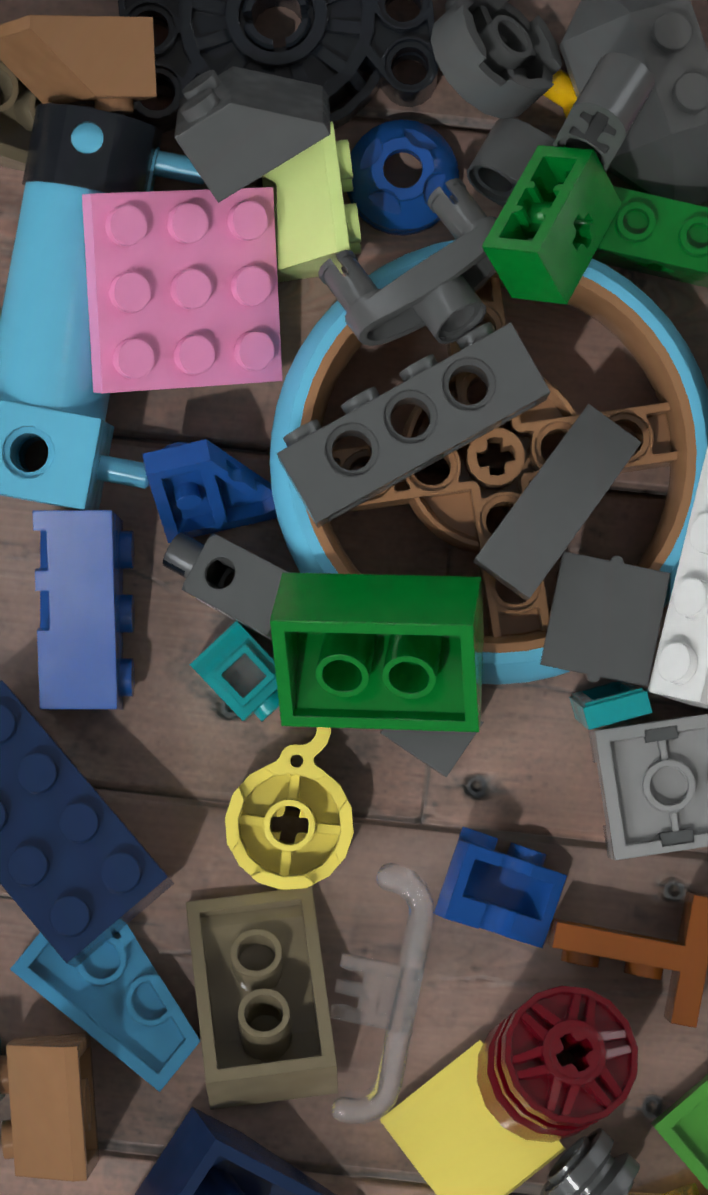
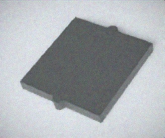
(605, 618)

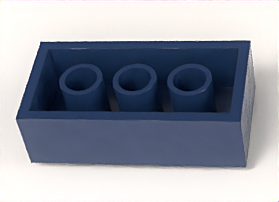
(63, 845)

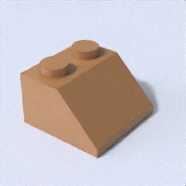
(82, 59)
(51, 1107)

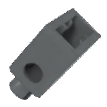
(207, 566)

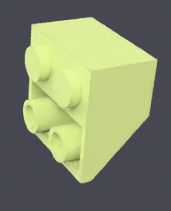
(311, 209)

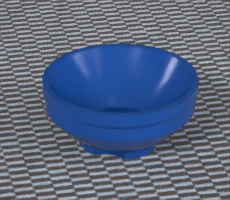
(394, 208)

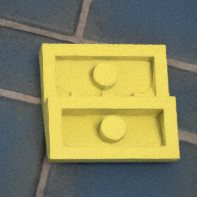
(458, 1140)

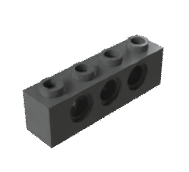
(511, 389)

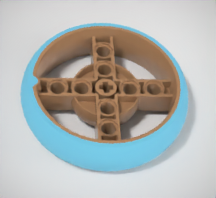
(457, 508)

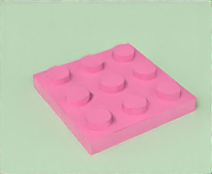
(181, 289)

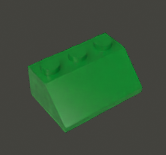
(379, 651)

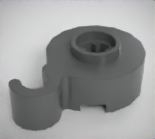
(495, 55)

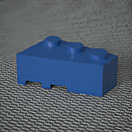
(83, 610)

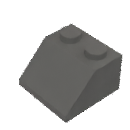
(247, 125)

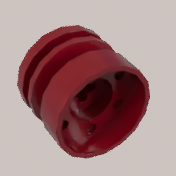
(529, 1086)

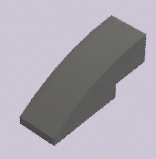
(557, 502)

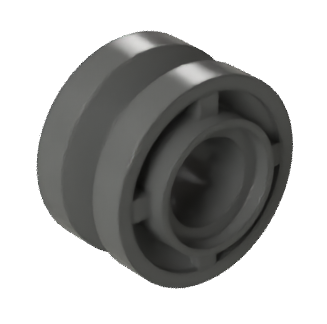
(591, 1169)

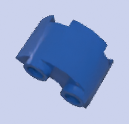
(500, 890)

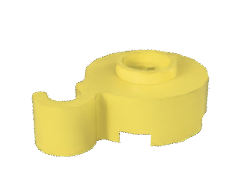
(265, 794)

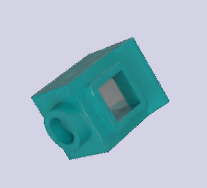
(240, 673)

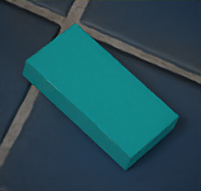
(609, 704)

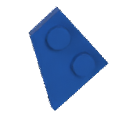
(205, 490)

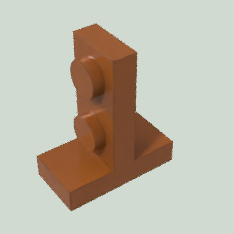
(648, 955)

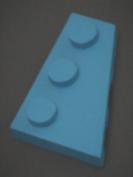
(117, 1002)

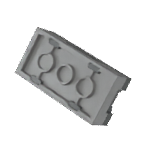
(653, 785)

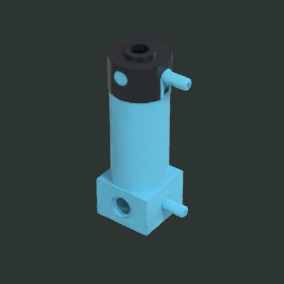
(45, 304)

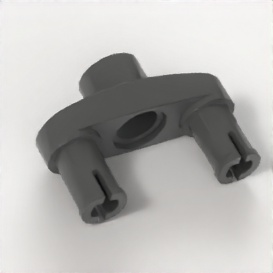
(430, 294)

